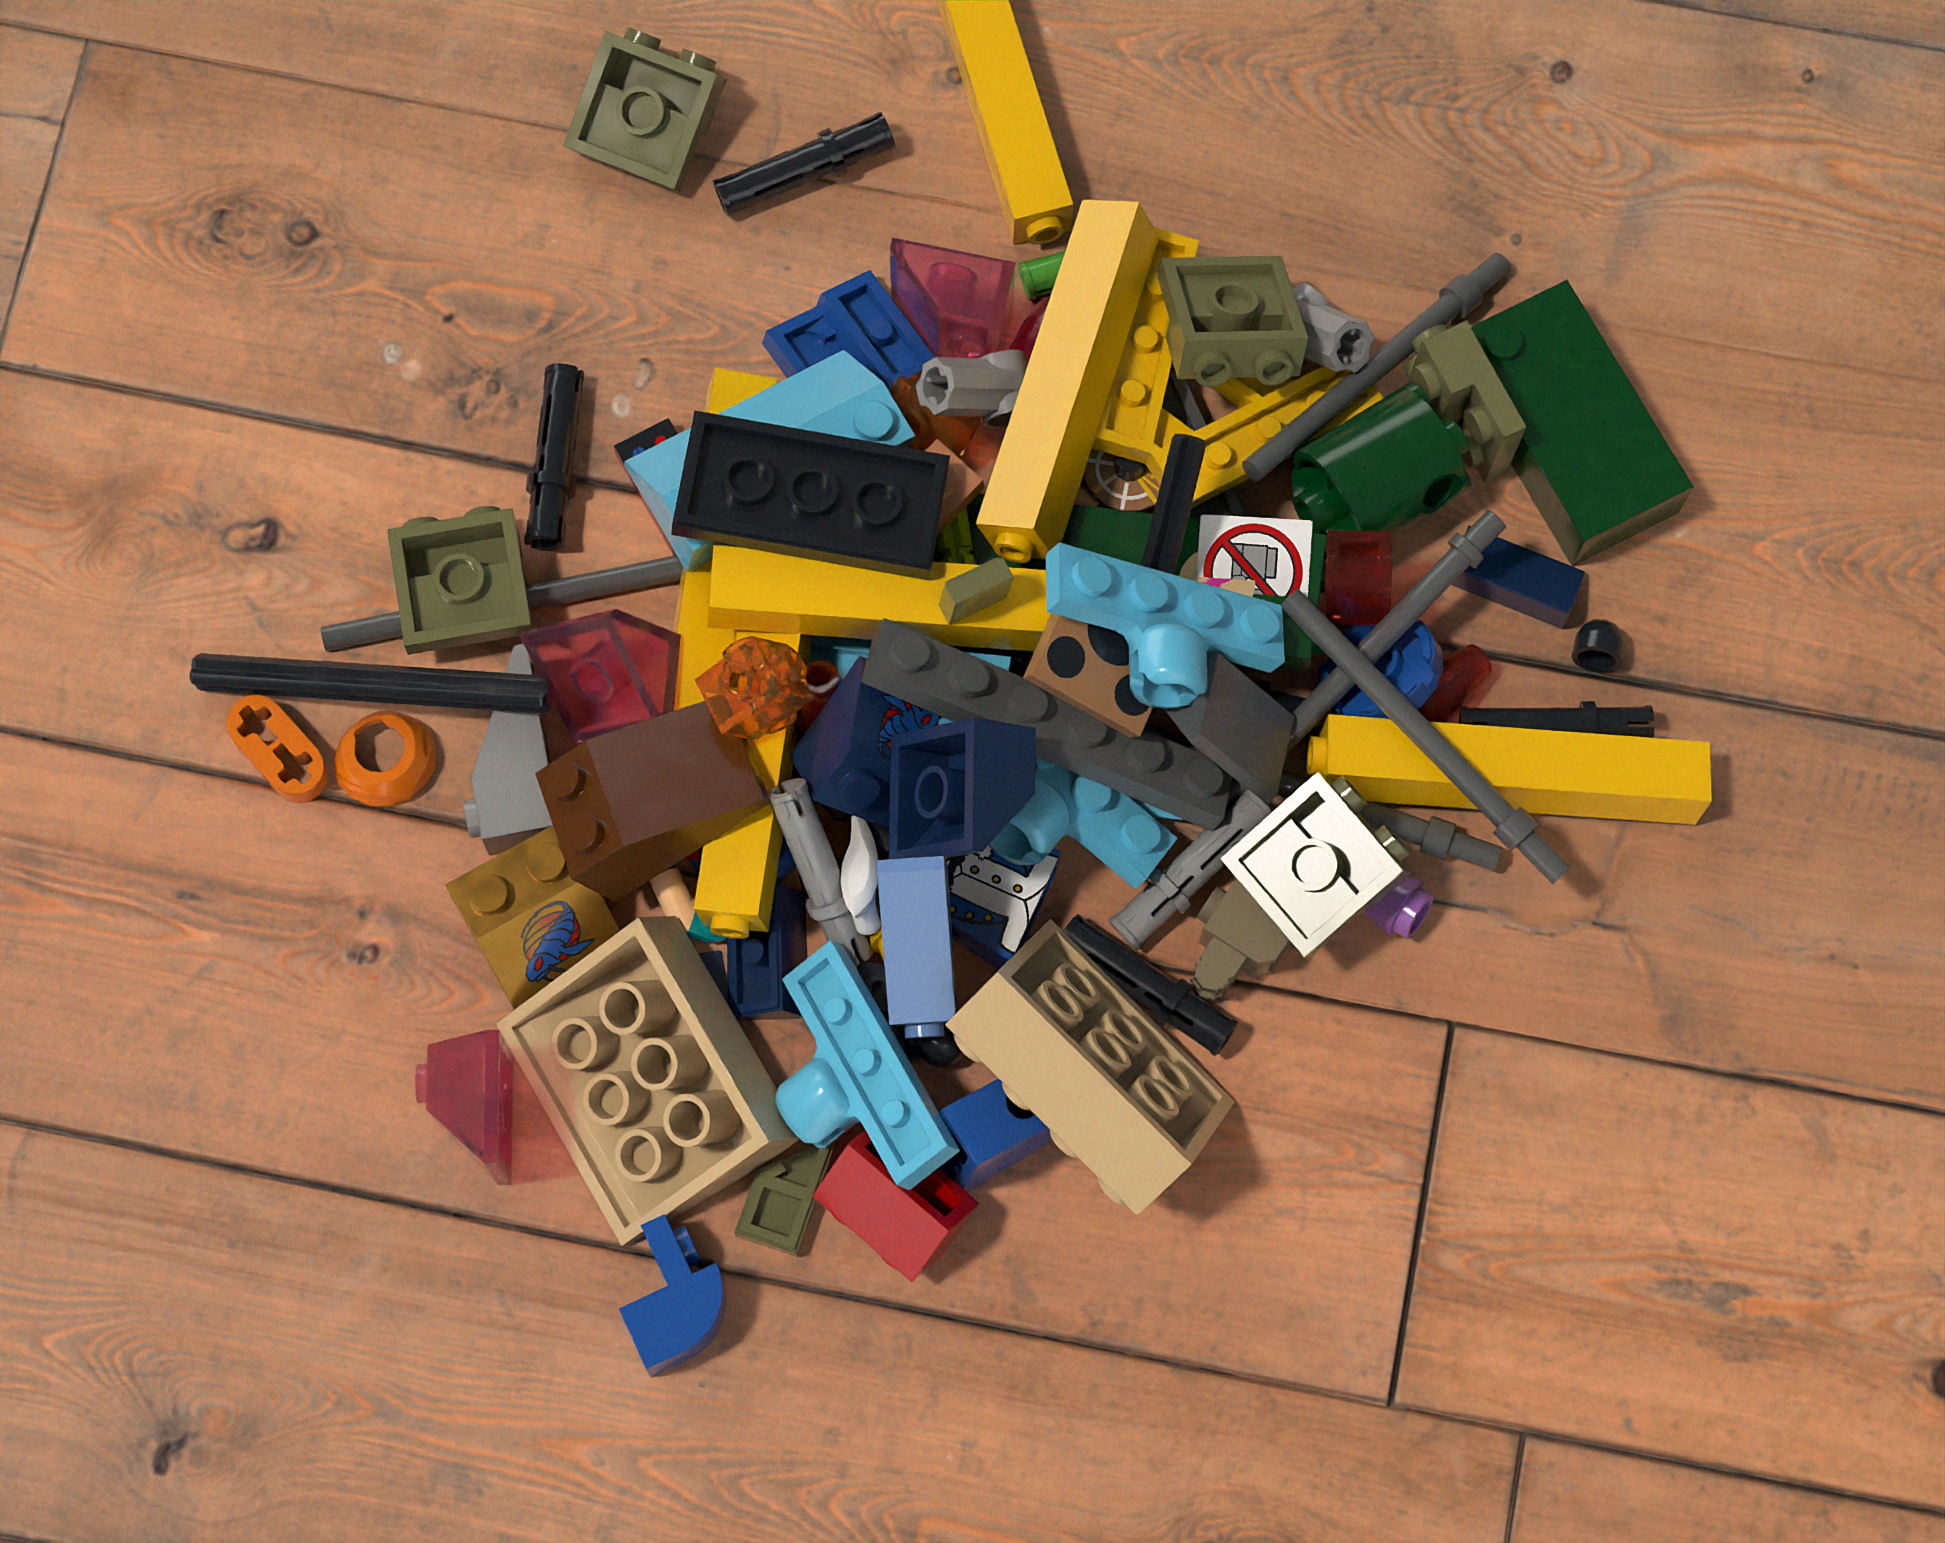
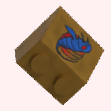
(531, 915)

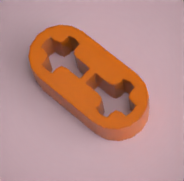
(288, 739)

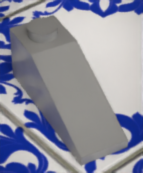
(504, 782)

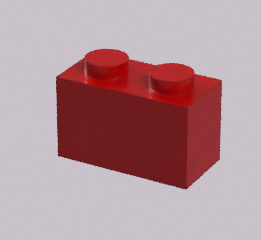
(900, 1224)

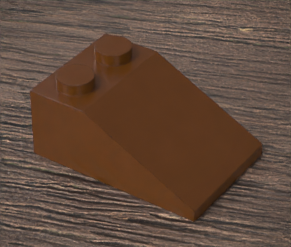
(648, 797)

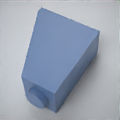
(917, 944)

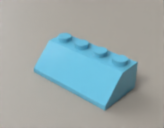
(828, 398)

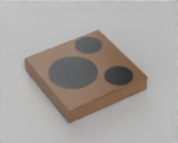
(1089, 671)

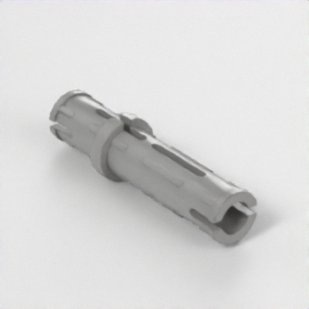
(817, 866)
(1187, 873)

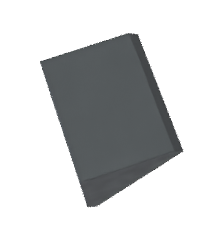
(1238, 728)

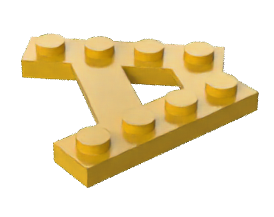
(1142, 430)

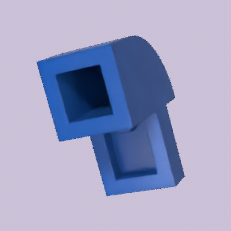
(679, 1317)

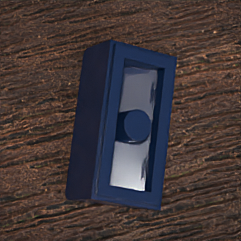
(1524, 581)
(765, 958)

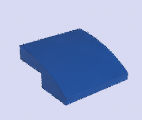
(854, 319)

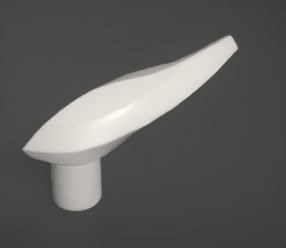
(860, 878)

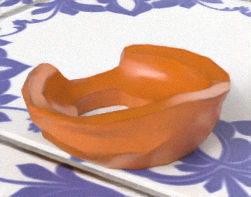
(399, 782)

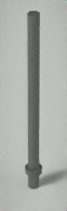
(1464, 551)
(539, 596)

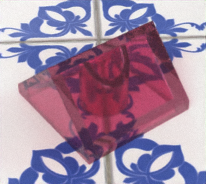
(606, 670)

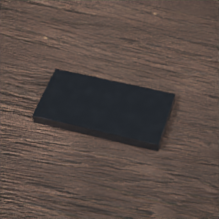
(811, 495)

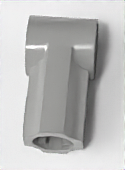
(1333, 336)
(974, 386)

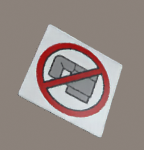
(1256, 549)

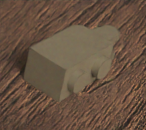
(1236, 939)

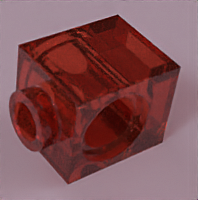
(1358, 576)

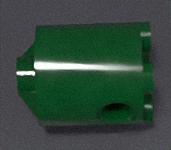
(1381, 467)

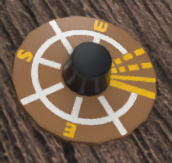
(1120, 482)

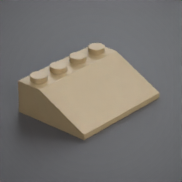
(1091, 1068)
(647, 1076)

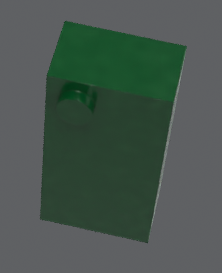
(1588, 439)

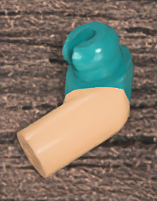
(678, 902)

